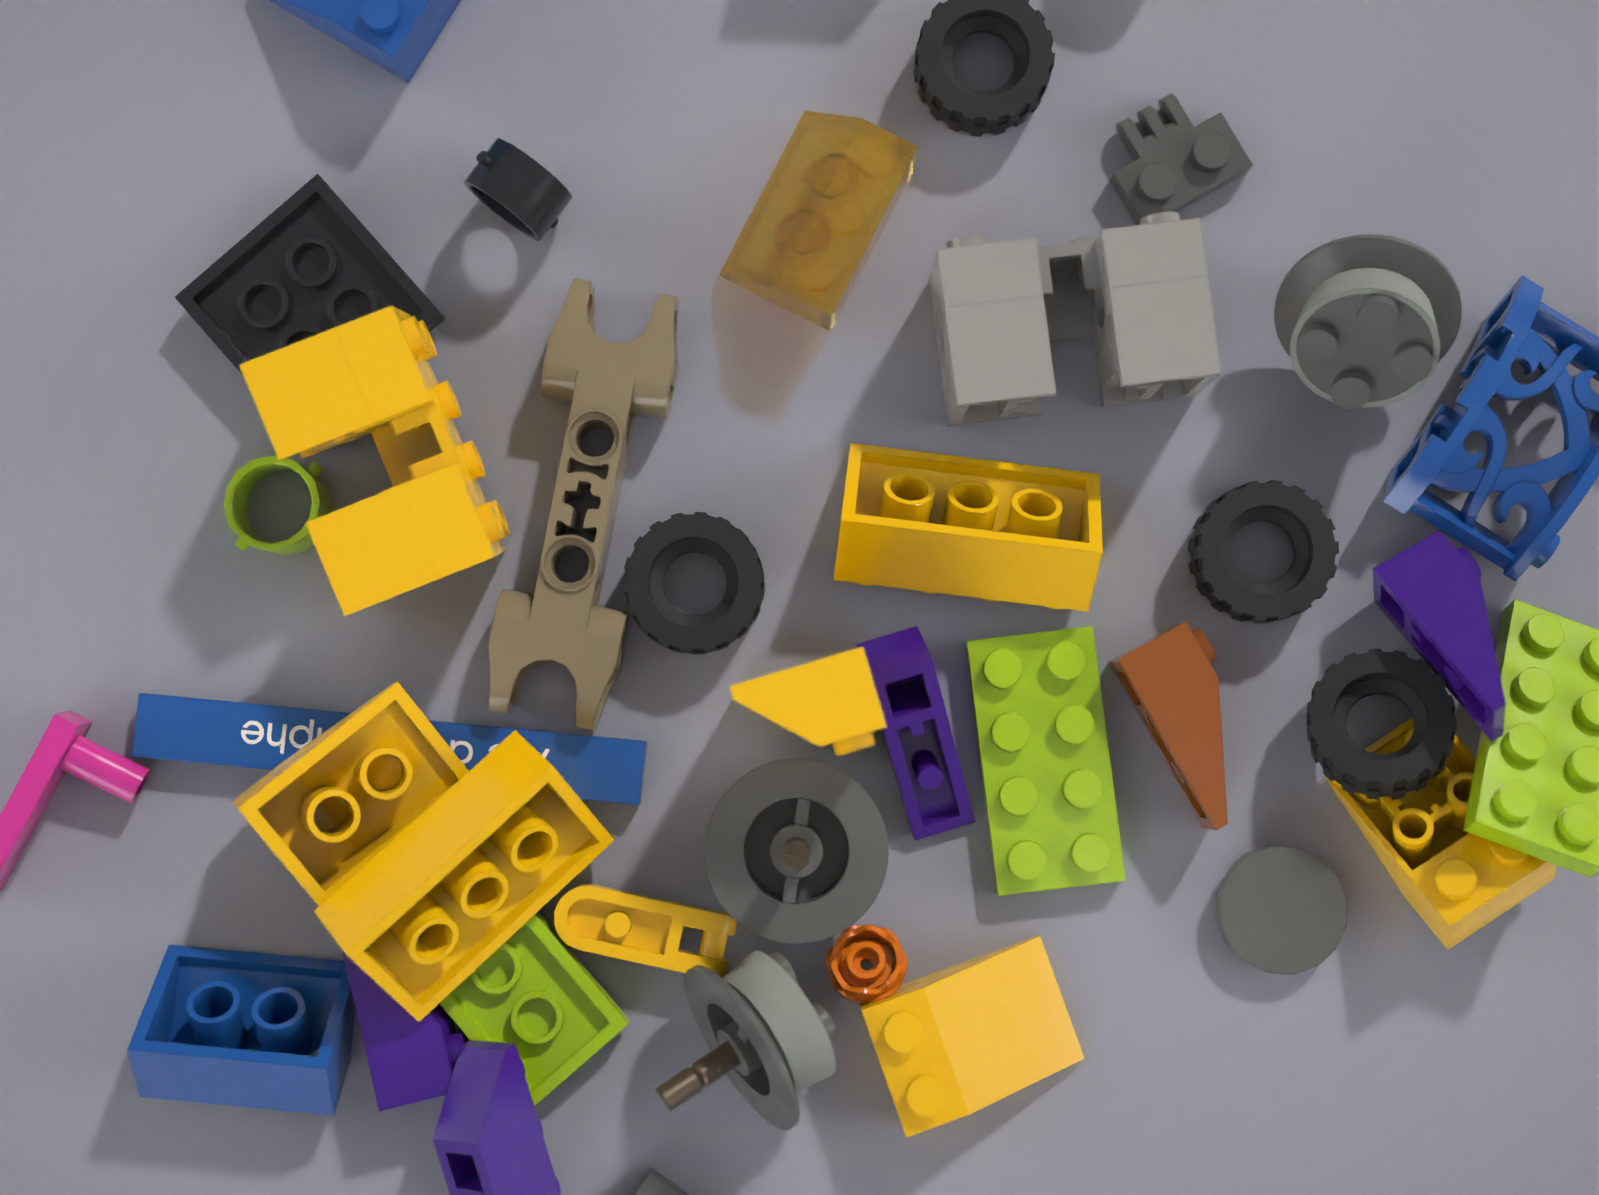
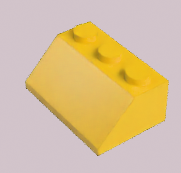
(820, 701)

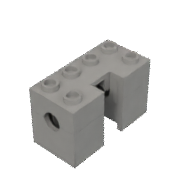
(1128, 288)

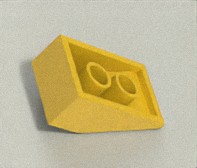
(351, 791)
(971, 1034)

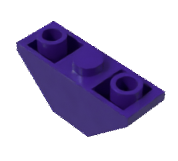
(490, 1128)

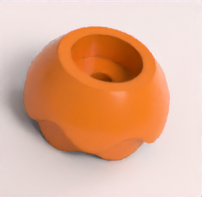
(864, 944)

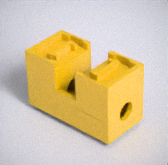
(380, 382)

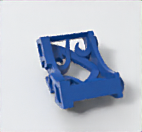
(1535, 337)

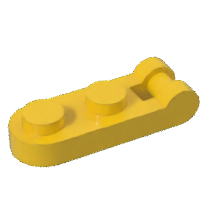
(642, 928)

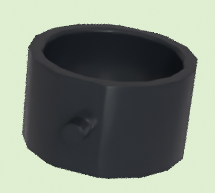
(518, 189)

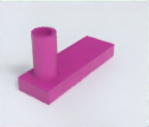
(61, 751)

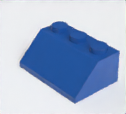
(245, 1030)

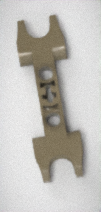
(606, 390)

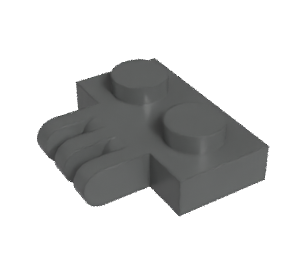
(1175, 160)

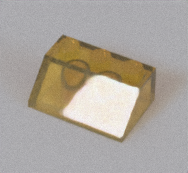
(821, 215)

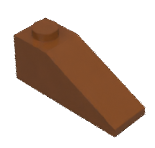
(1180, 706)

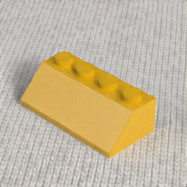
(970, 527)
(464, 876)

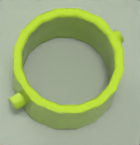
(241, 487)

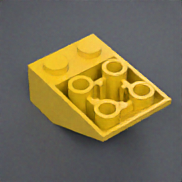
(1442, 871)

